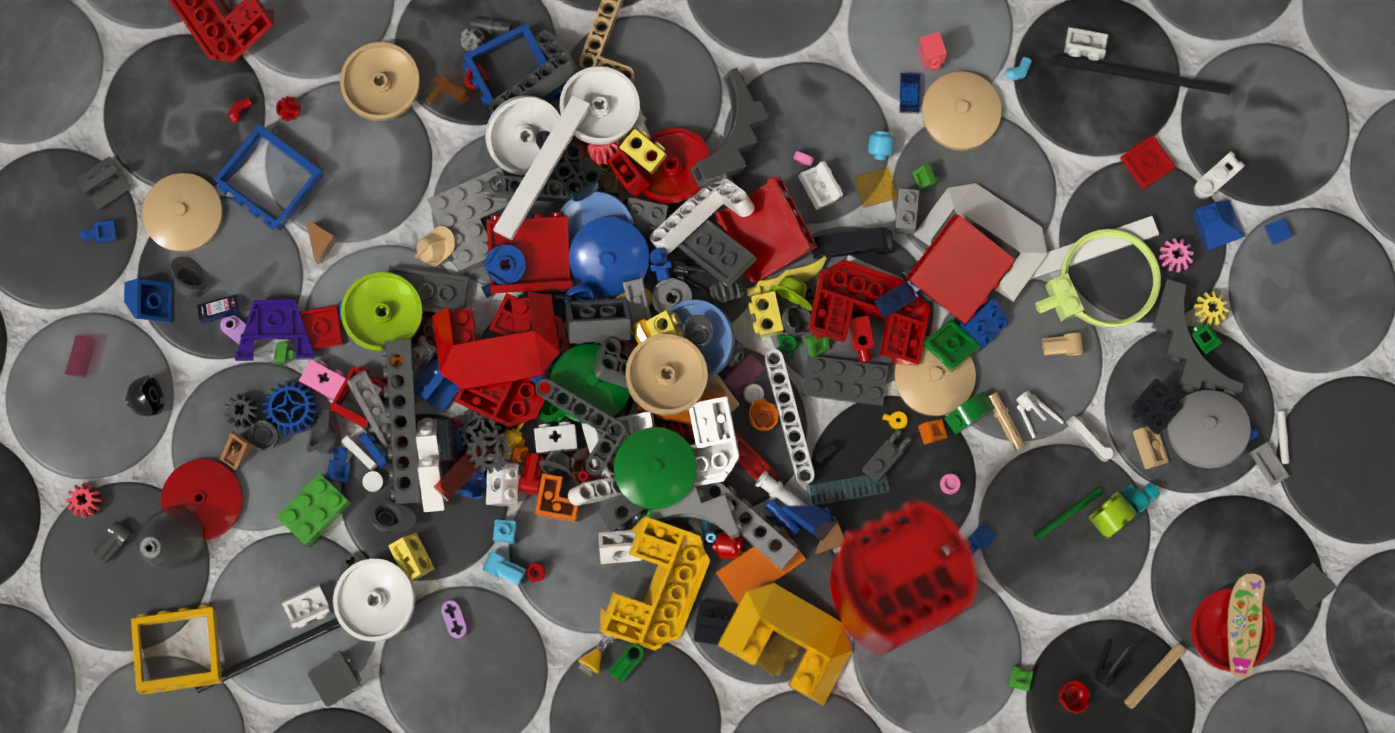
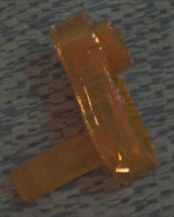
(457, 93)

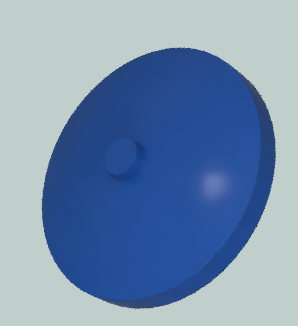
(608, 254)

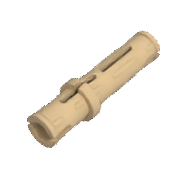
(1006, 422)

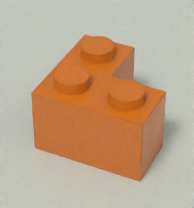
(550, 502)

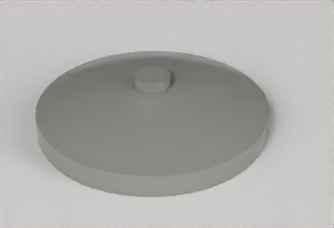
(1209, 429)

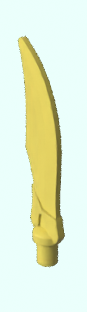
(804, 273)

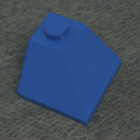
(1217, 224)
(149, 299)
(812, 518)

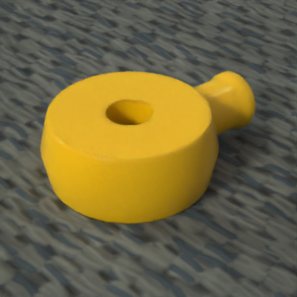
(892, 420)

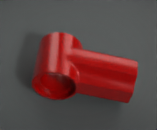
(530, 479)

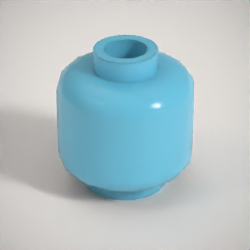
(881, 145)

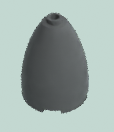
(170, 539)

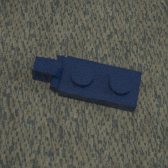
(896, 298)

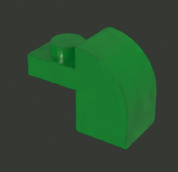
(969, 412)

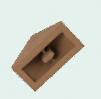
(320, 241)
(235, 451)
(831, 541)

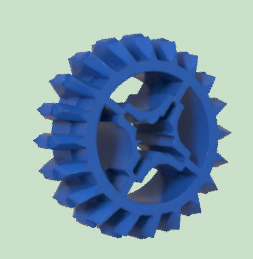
(287, 392)

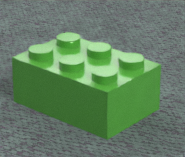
(313, 510)

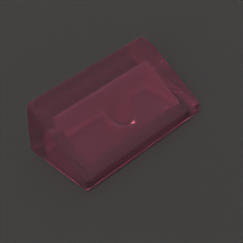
(80, 356)
(743, 374)

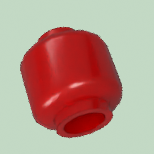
(727, 547)

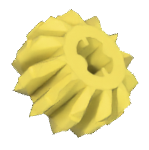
(1218, 311)

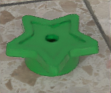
(788, 339)

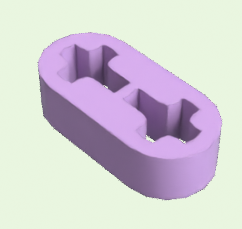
(458, 617)

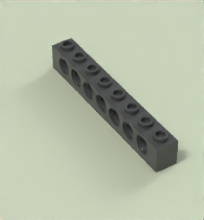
(411, 493)

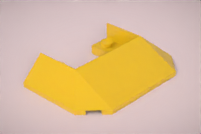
(671, 592)
(797, 620)

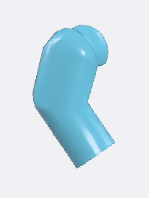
(1019, 72)
(707, 531)

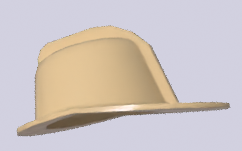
(436, 246)

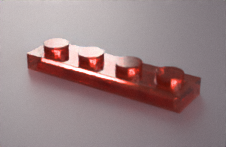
(459, 474)

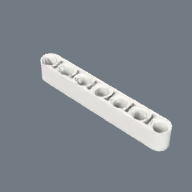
(789, 407)

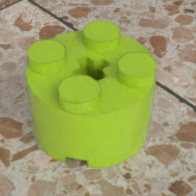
(1112, 515)

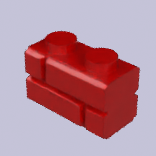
(628, 173)

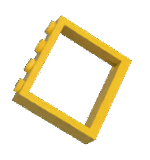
(180, 682)

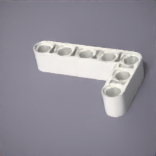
(697, 210)
(603, 488)

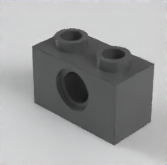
(615, 523)

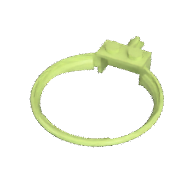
(1065, 298)

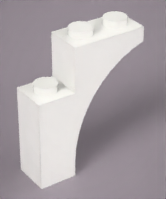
(429, 464)

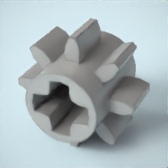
(472, 39)

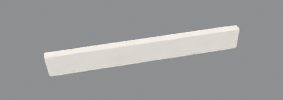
(542, 167)
(1143, 229)

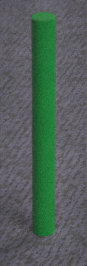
(1068, 513)

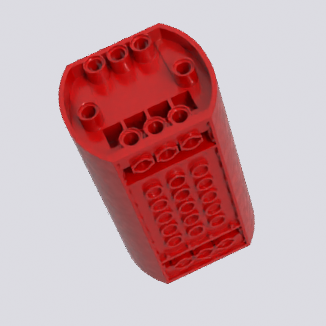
(902, 578)

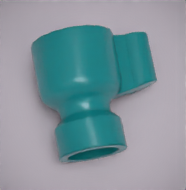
(1140, 499)

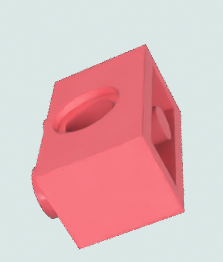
(932, 51)

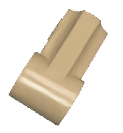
(1068, 344)

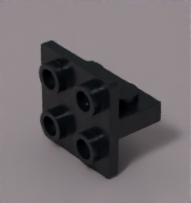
(1155, 407)
(712, 621)

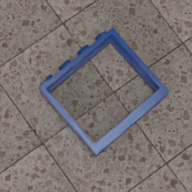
(522, 30)
(239, 157)

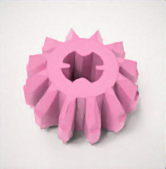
(1171, 248)

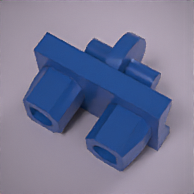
(660, 264)

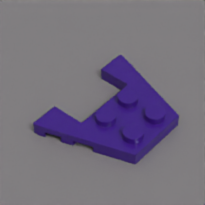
(274, 321)

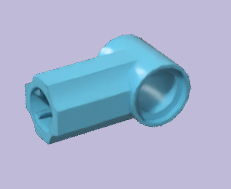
(500, 567)

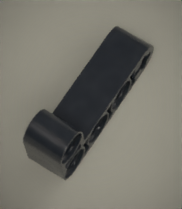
(573, 179)
(854, 242)

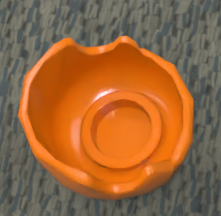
(763, 415)

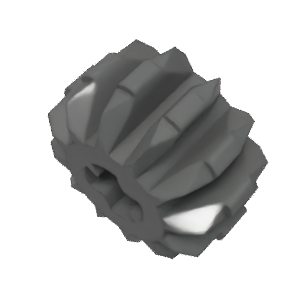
(723, 294)
(234, 414)

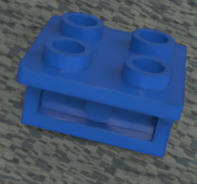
(986, 323)
(434, 387)

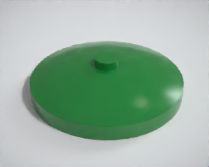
(576, 373)
(655, 468)

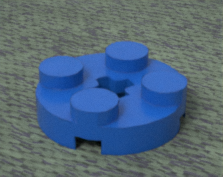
(505, 275)

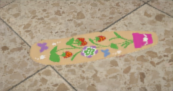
(1245, 623)

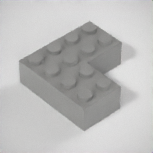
(464, 212)

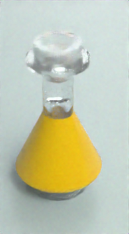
(591, 662)

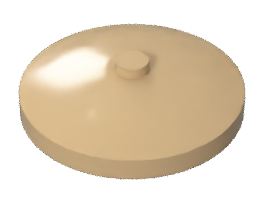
(380, 81)
(961, 111)
(182, 212)
(666, 374)
(932, 386)

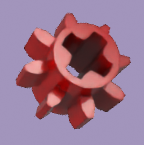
(288, 108)

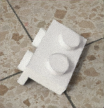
(1085, 43)
(820, 185)
(306, 606)

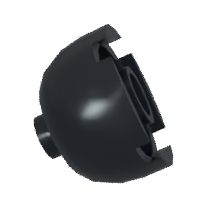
(144, 396)

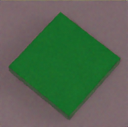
(951, 345)

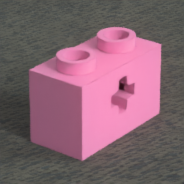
(312, 378)

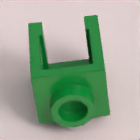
(1203, 347)

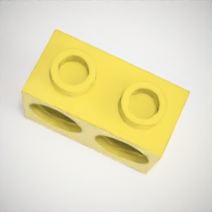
(641, 153)
(771, 314)
(656, 324)
(411, 556)

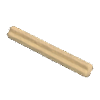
(1154, 676)

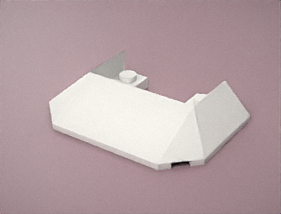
(997, 221)
(714, 436)

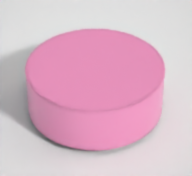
(803, 158)
(950, 484)

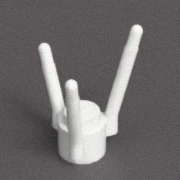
(1029, 402)

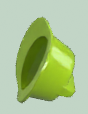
(792, 290)

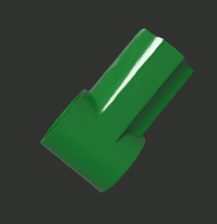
(625, 663)

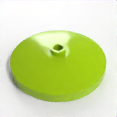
(378, 294)

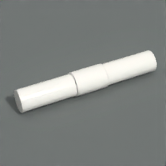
(1283, 437)

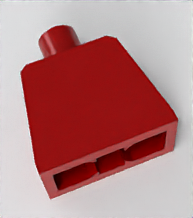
(861, 327)

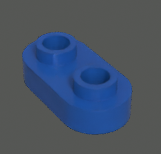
(379, 455)

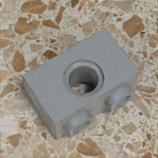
(906, 211)

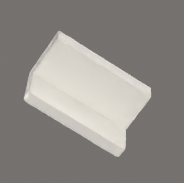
(355, 445)

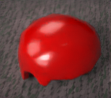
(1074, 696)

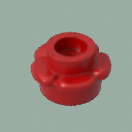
(535, 567)

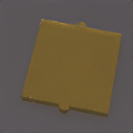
(875, 187)

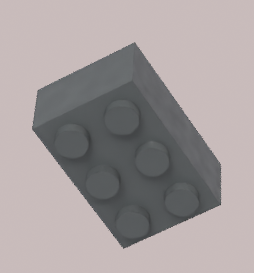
(598, 320)

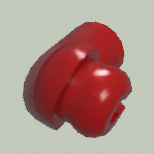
(236, 108)
(587, 477)

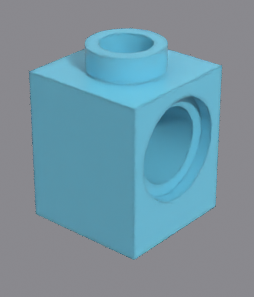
(505, 531)

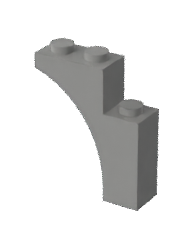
(715, 511)

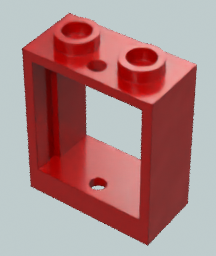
(345, 388)

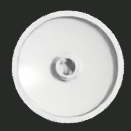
(612, 103)
(513, 131)
(374, 600)

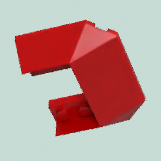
(224, 32)
(854, 288)
(501, 358)
(515, 400)

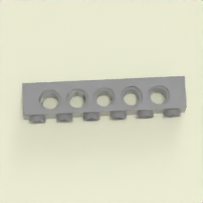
(779, 558)

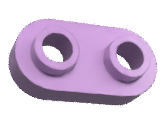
(236, 330)

